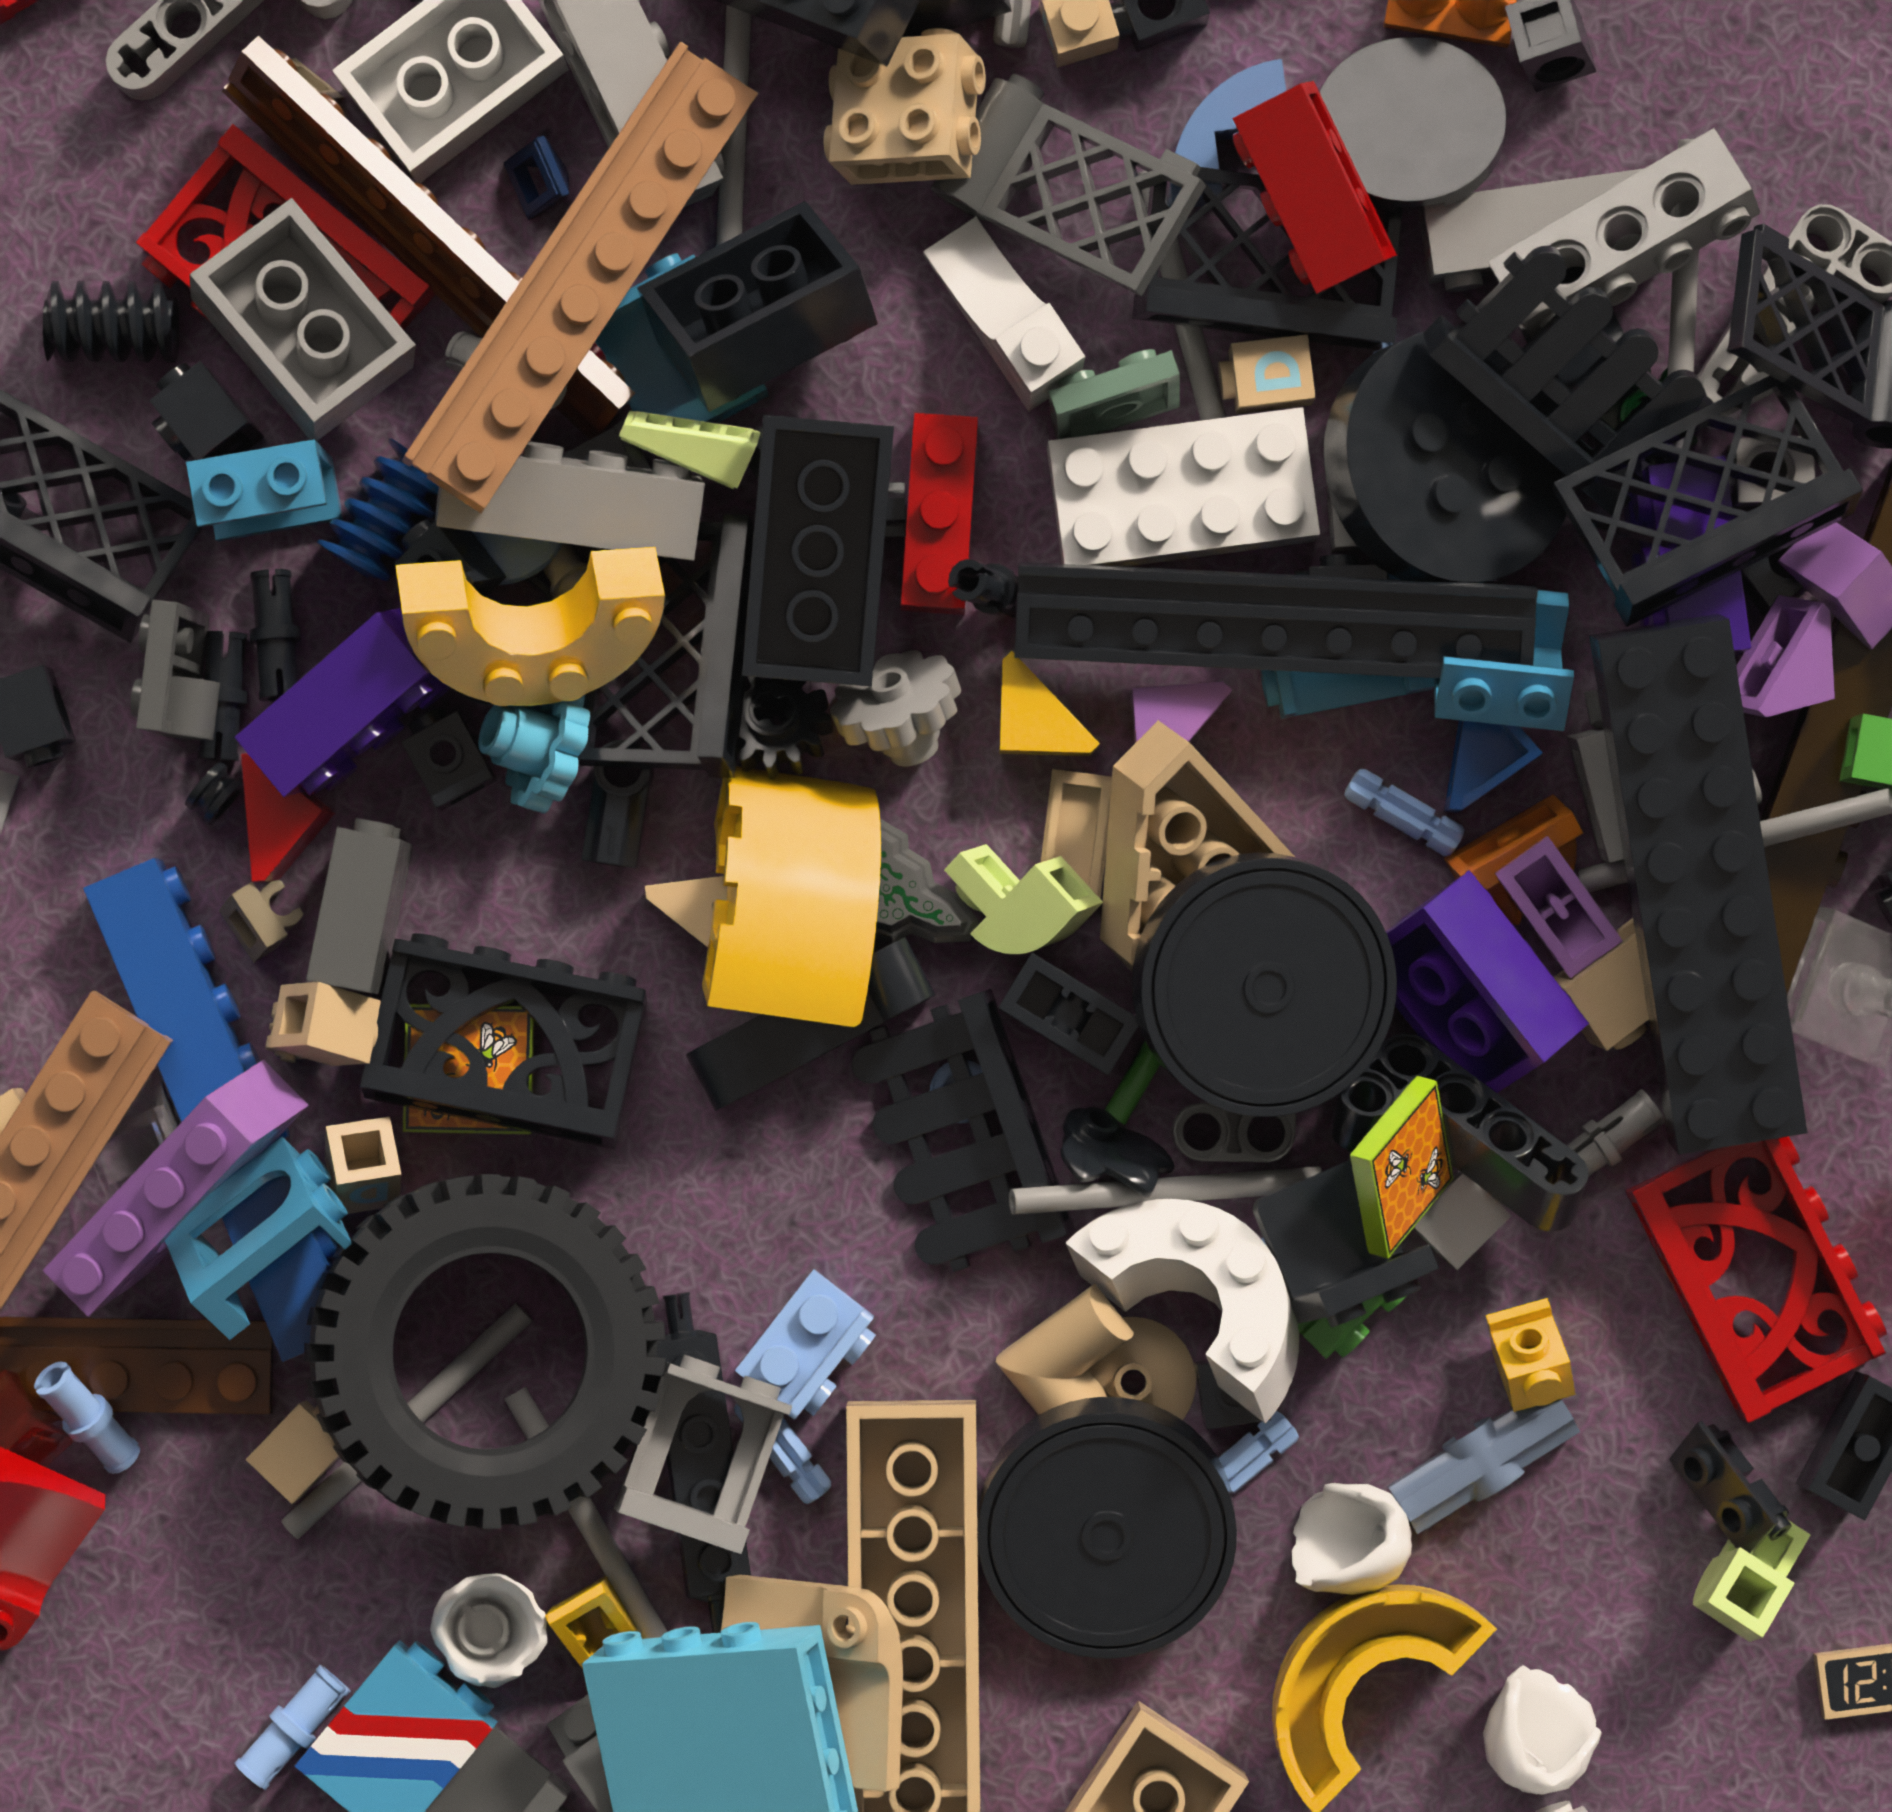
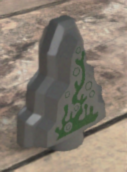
(912, 900)

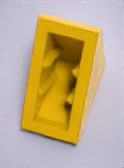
(1035, 719)
(589, 1618)

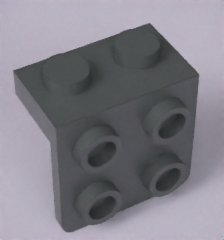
(502, 1779)

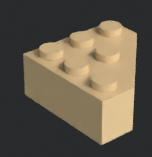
(1164, 824)

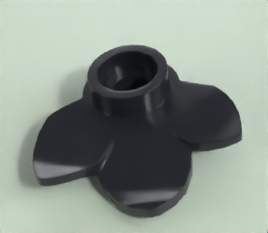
(1098, 1146)

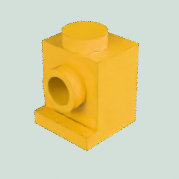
(1530, 1355)

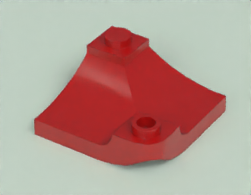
(40, 1529)

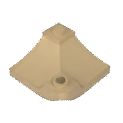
(861, 1660)

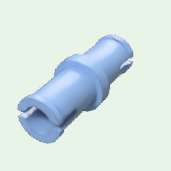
(87, 1417)
(292, 1727)

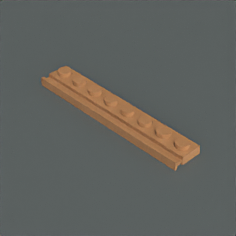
(579, 278)
(68, 1124)

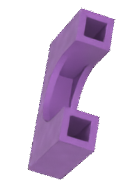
(206, 1148)

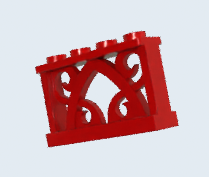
(259, 186)
(1744, 1359)

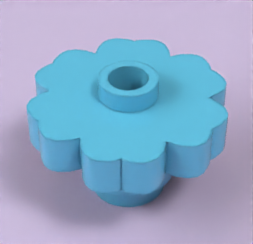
(537, 748)

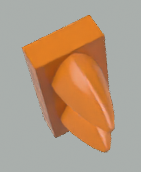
(1454, 19)
(1511, 839)

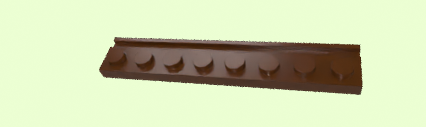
(401, 214)
(146, 1362)

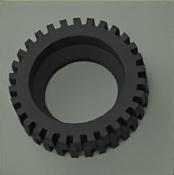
(357, 1324)

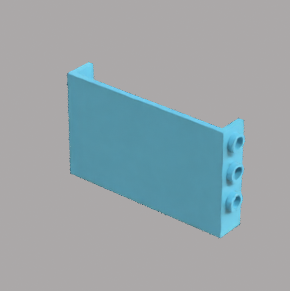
(719, 1721)

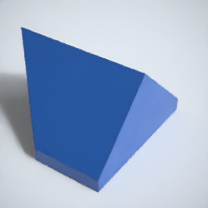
(1483, 759)

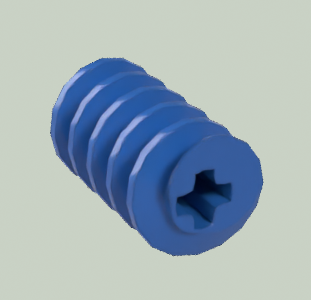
(382, 516)

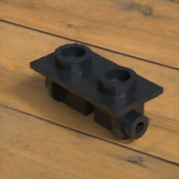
(1717, 1476)

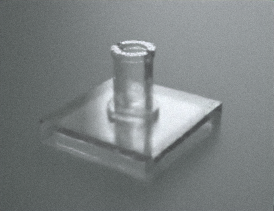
(1845, 988)

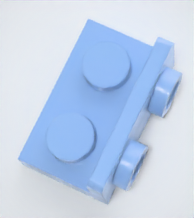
(808, 1343)

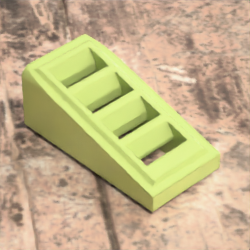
(701, 446)

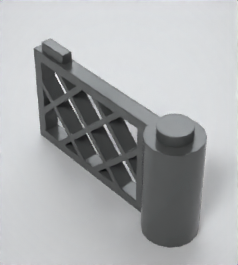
(1012, 134)

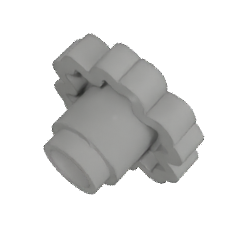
(902, 707)

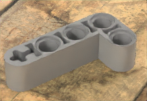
(217, 20)
(1850, 248)

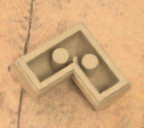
(1054, 1357)

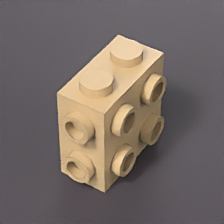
(909, 116)

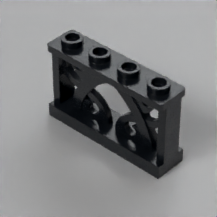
(565, 1107)

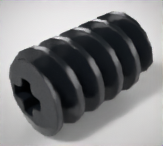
(110, 323)

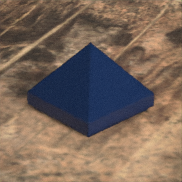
(553, 171)

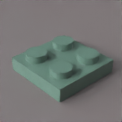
(1102, 402)

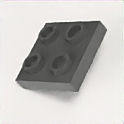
(172, 694)

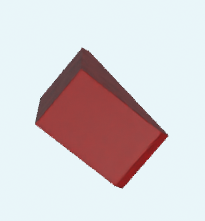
(276, 824)

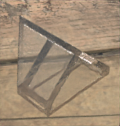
(138, 1135)

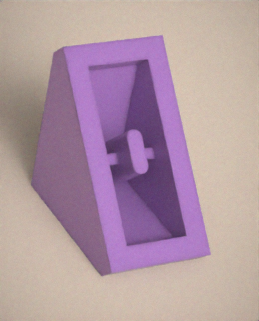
(1847, 578)
(1788, 659)
(1179, 707)
(1558, 907)

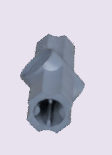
(1481, 1462)

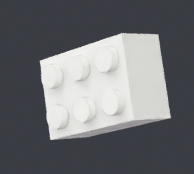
(449, 76)

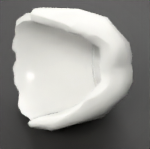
(1350, 1540)
(488, 1629)
(1539, 1733)

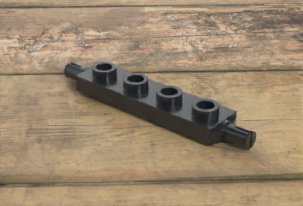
(700, 1461)

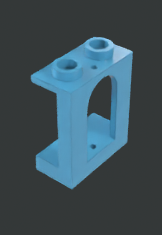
(215, 1277)

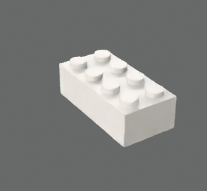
(1184, 490)

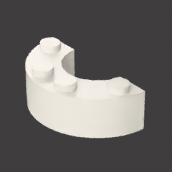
(1206, 1252)

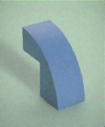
(1213, 117)

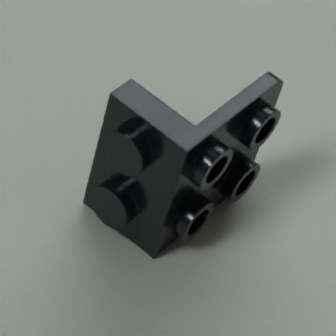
(1323, 1249)

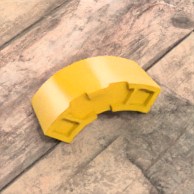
(798, 897)

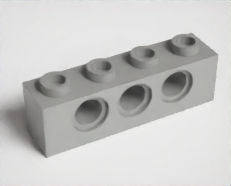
(1641, 206)

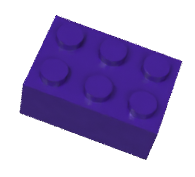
(1722, 597)
(341, 709)
(1478, 986)

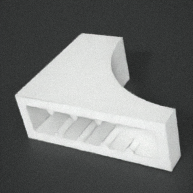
(1005, 314)

